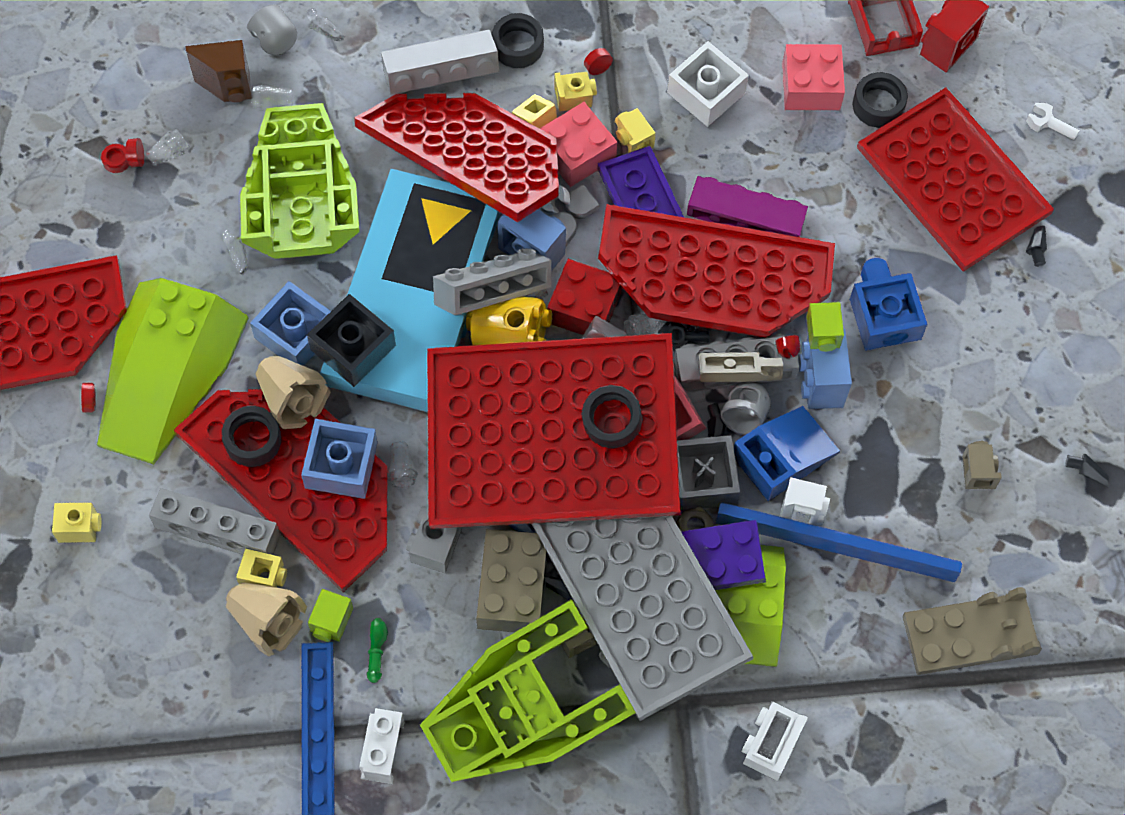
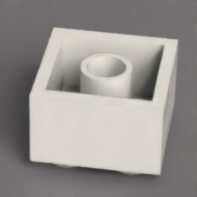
(707, 83)

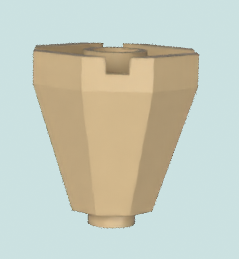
(291, 391)
(266, 614)

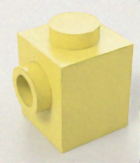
(75, 522)

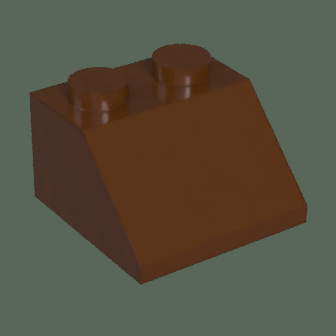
(221, 69)

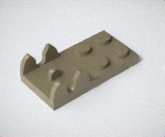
(971, 632)

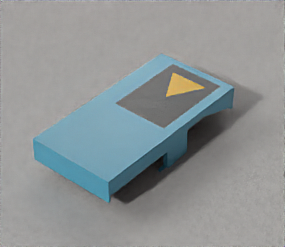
(415, 235)

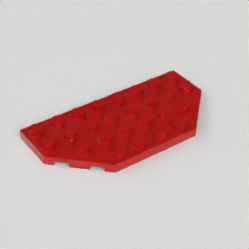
(471, 147)
(714, 271)
(57, 319)
(329, 529)

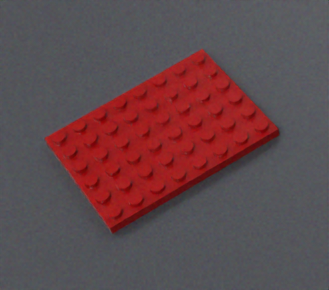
(514, 439)

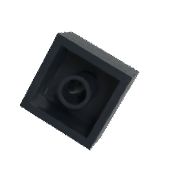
(351, 340)

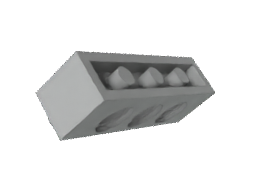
(688, 368)
(213, 524)
(432, 552)

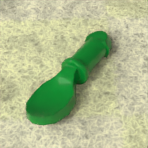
(378, 636)

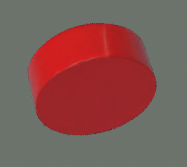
(598, 61)
(135, 152)
(114, 158)
(88, 397)

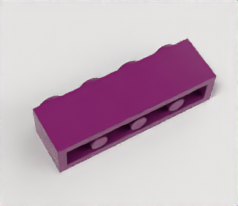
(745, 208)

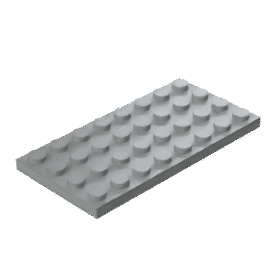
(646, 605)

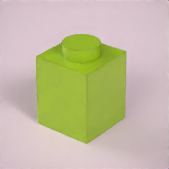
(825, 326)
(330, 616)

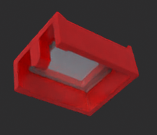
(887, 25)

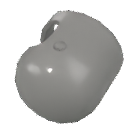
(273, 29)
(746, 407)

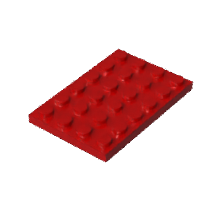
(955, 178)

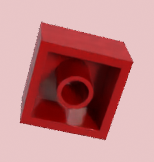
(952, 31)
(582, 295)

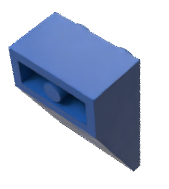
(783, 449)

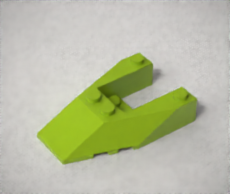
(504, 711)

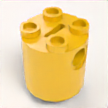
(509, 322)

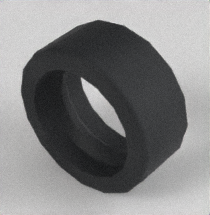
(524, 23)
(884, 82)
(609, 393)
(245, 415)

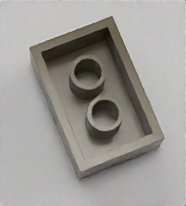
(511, 580)

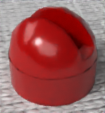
(788, 345)

